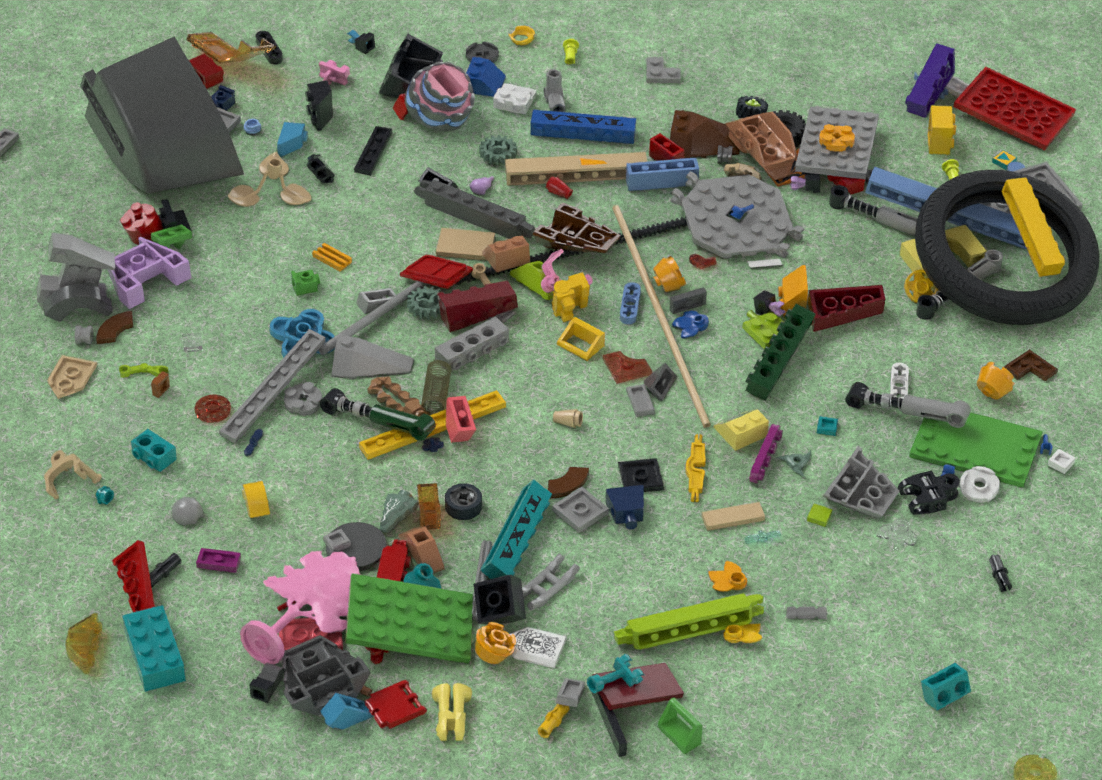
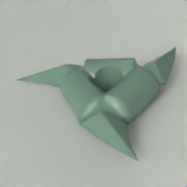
(797, 467)

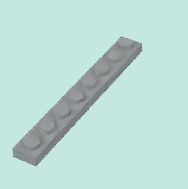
(272, 386)

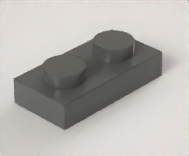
(688, 300)

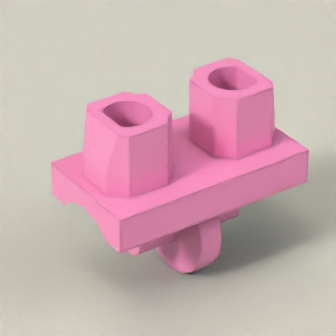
(332, 73)

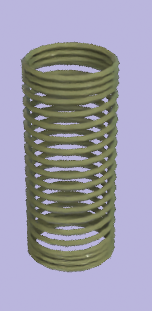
(429, 375)

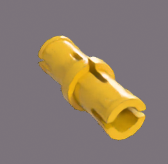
(552, 720)

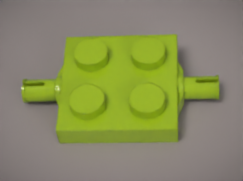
(761, 327)

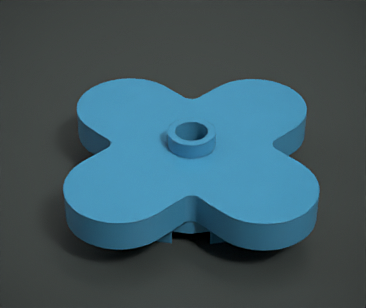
(293, 329)

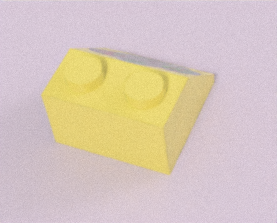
(743, 429)

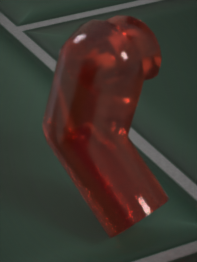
(701, 262)

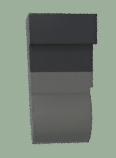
(267, 682)

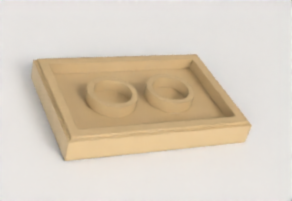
(463, 243)

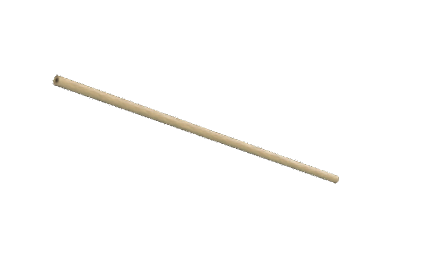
(661, 316)

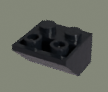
(319, 103)

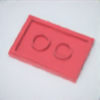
(304, 629)

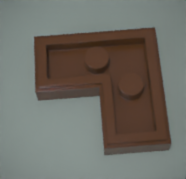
(1032, 363)

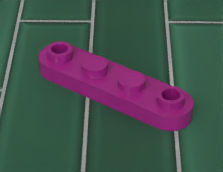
(763, 458)

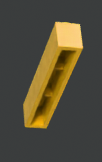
(1033, 227)

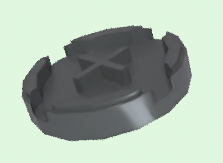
(485, 50)

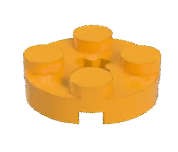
(844, 136)

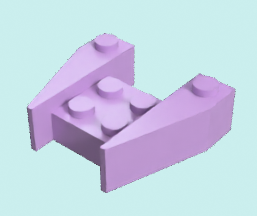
(142, 264)

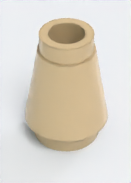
(568, 417)

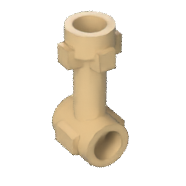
(478, 273)

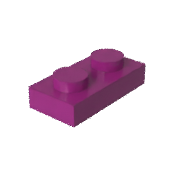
(218, 560)

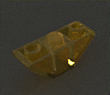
(83, 641)

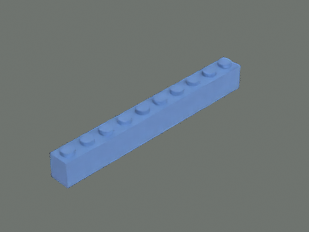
(914, 194)

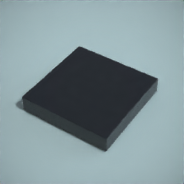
(641, 472)

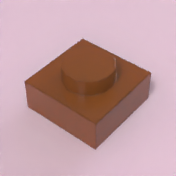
(160, 384)

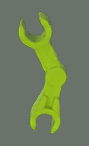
(144, 367)

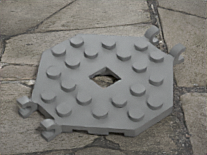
(759, 231)

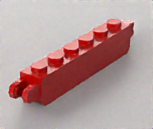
(392, 567)

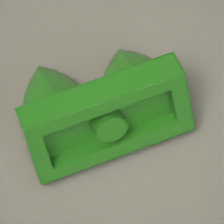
(174, 235)

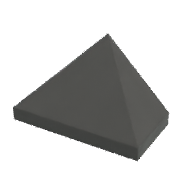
(660, 381)

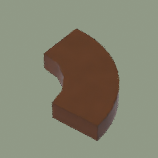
(113, 327)
(572, 480)

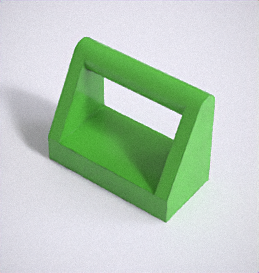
(677, 730)

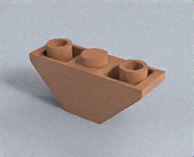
(423, 547)

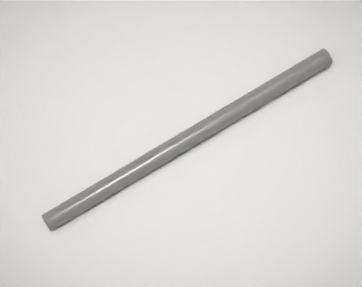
(372, 316)

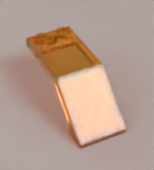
(223, 51)

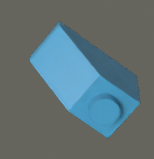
(291, 138)
(344, 711)

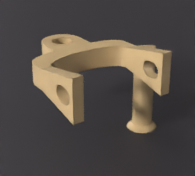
(60, 463)

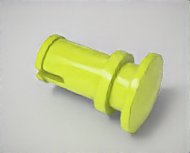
(570, 48)
(951, 168)

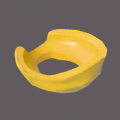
(522, 30)

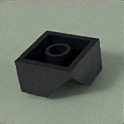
(499, 600)

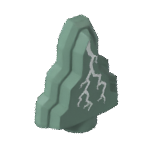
(396, 509)

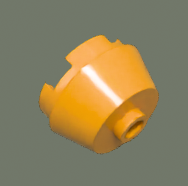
(668, 275)
(994, 381)
(494, 643)

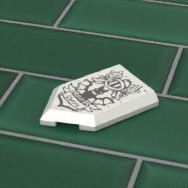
(538, 646)

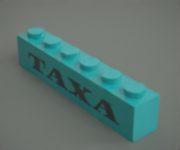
(517, 531)

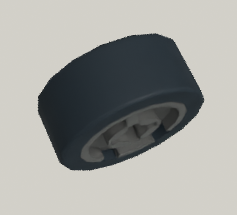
(463, 501)

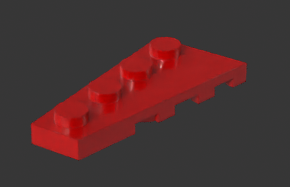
(134, 572)

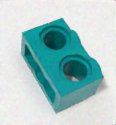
(153, 450)
(946, 686)

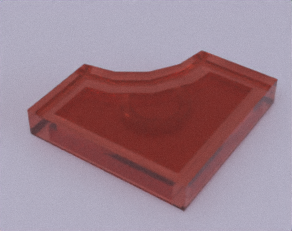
(625, 368)

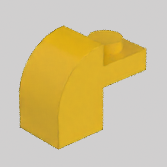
(256, 499)

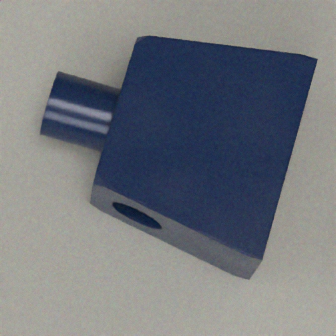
(626, 505)

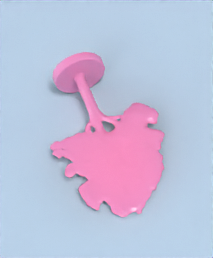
(321, 585)

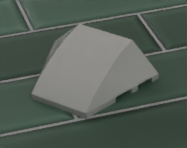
(862, 487)

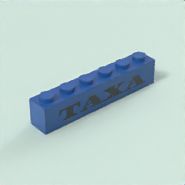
(583, 126)

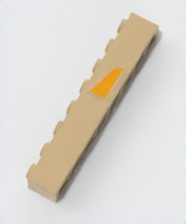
(570, 168)

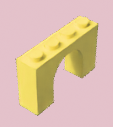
(960, 242)

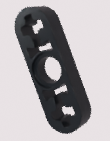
(278, 57)

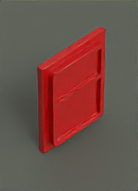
(436, 271)

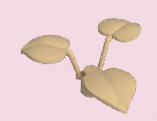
(272, 167)

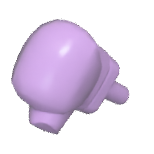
(480, 185)

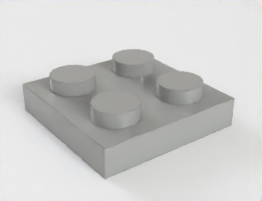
(580, 509)

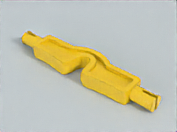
(696, 475)

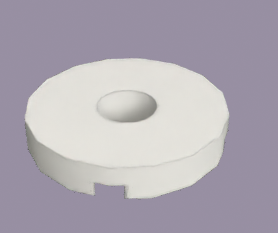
(975, 493)

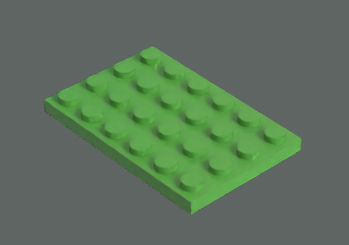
(409, 618)

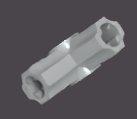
(553, 91)

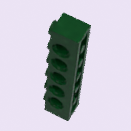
(780, 352)

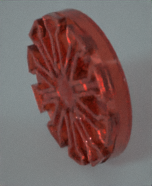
(212, 408)

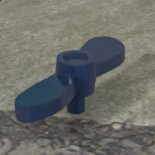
(253, 442)

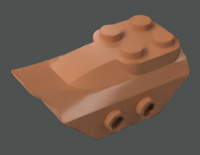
(766, 142)

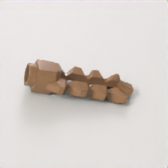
(411, 404)

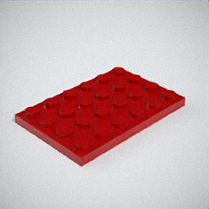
(1014, 108)

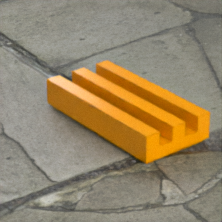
(334, 255)

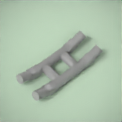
(547, 574)

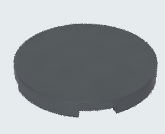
(366, 543)

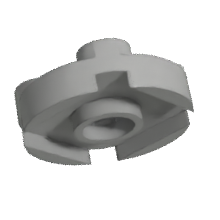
(294, 394)

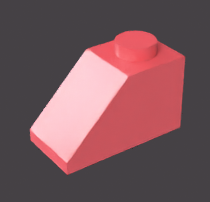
(459, 419)

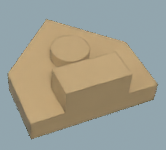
(741, 169)

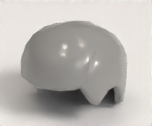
(187, 511)

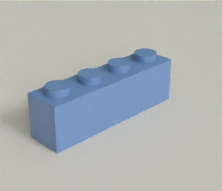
(660, 173)

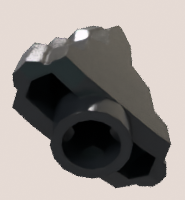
(320, 168)

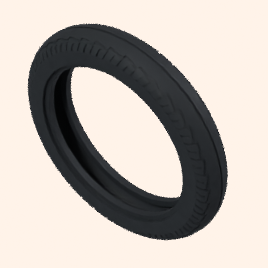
(988, 300)

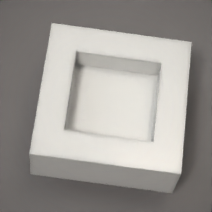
(1061, 461)

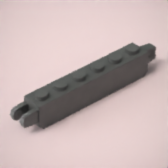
(474, 209)

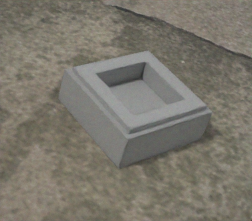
(337, 541)

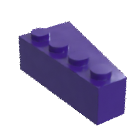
(932, 80)

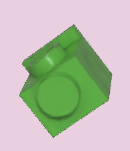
(305, 282)

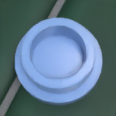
(252, 126)

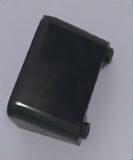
(408, 59)

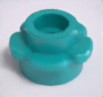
(104, 495)

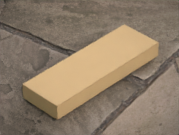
(733, 516)

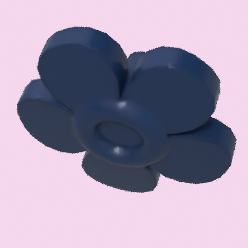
(432, 444)

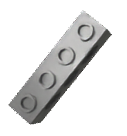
(473, 343)

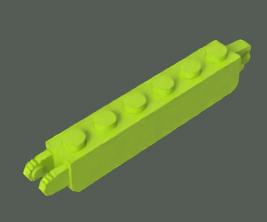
(690, 621)

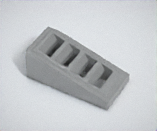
(370, 300)

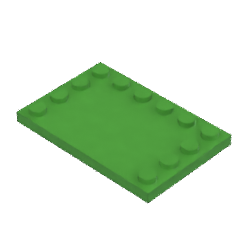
(981, 442)

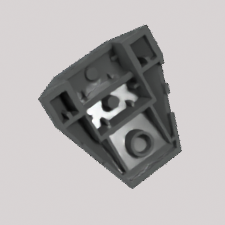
(318, 671)

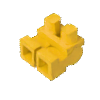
(569, 295)

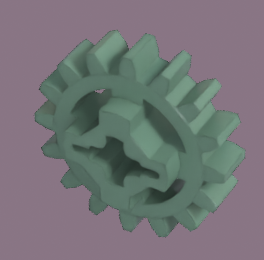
(498, 149)
(424, 302)

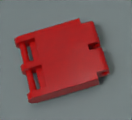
(393, 706)

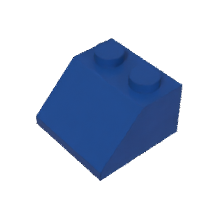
(485, 76)

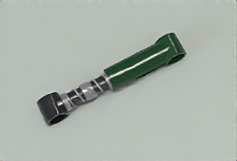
(415, 425)

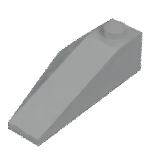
(362, 358)

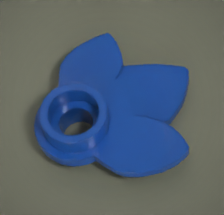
(691, 323)

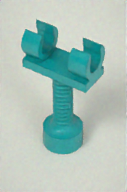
(621, 665)

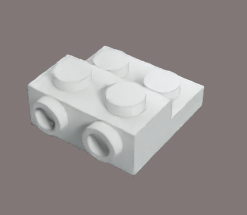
(514, 98)

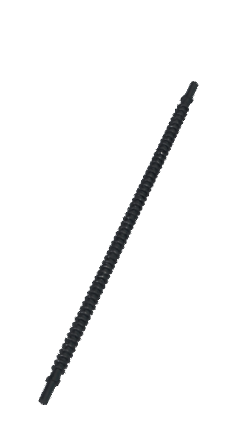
(635, 234)

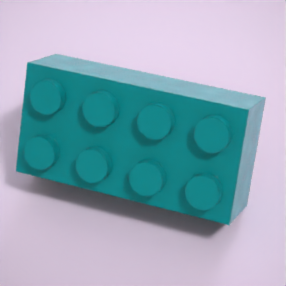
(154, 648)

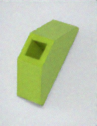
(531, 276)

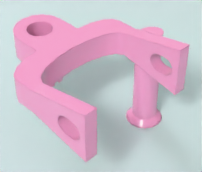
(551, 278)

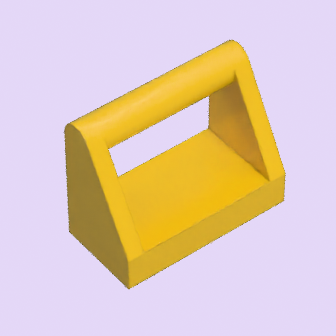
(586, 333)

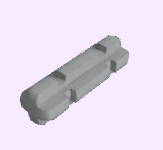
(806, 612)

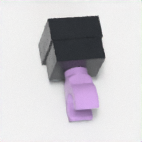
(811, 182)
(767, 302)

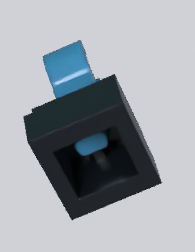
(364, 42)

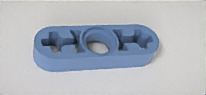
(635, 298)

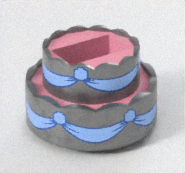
(440, 96)

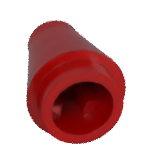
(558, 187)

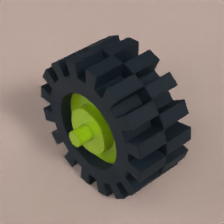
(750, 106)

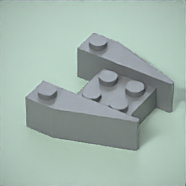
(80, 265)

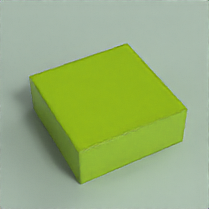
(819, 515)

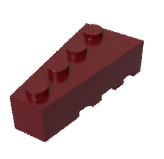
(475, 305)
(844, 305)

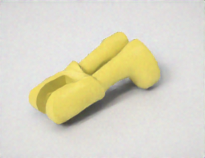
(448, 719)

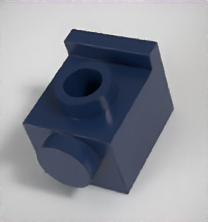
(224, 98)

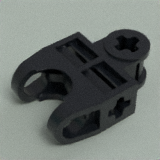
(929, 491)

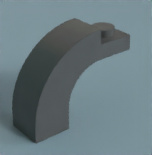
(75, 297)

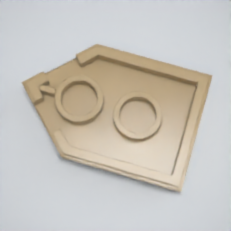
(70, 375)

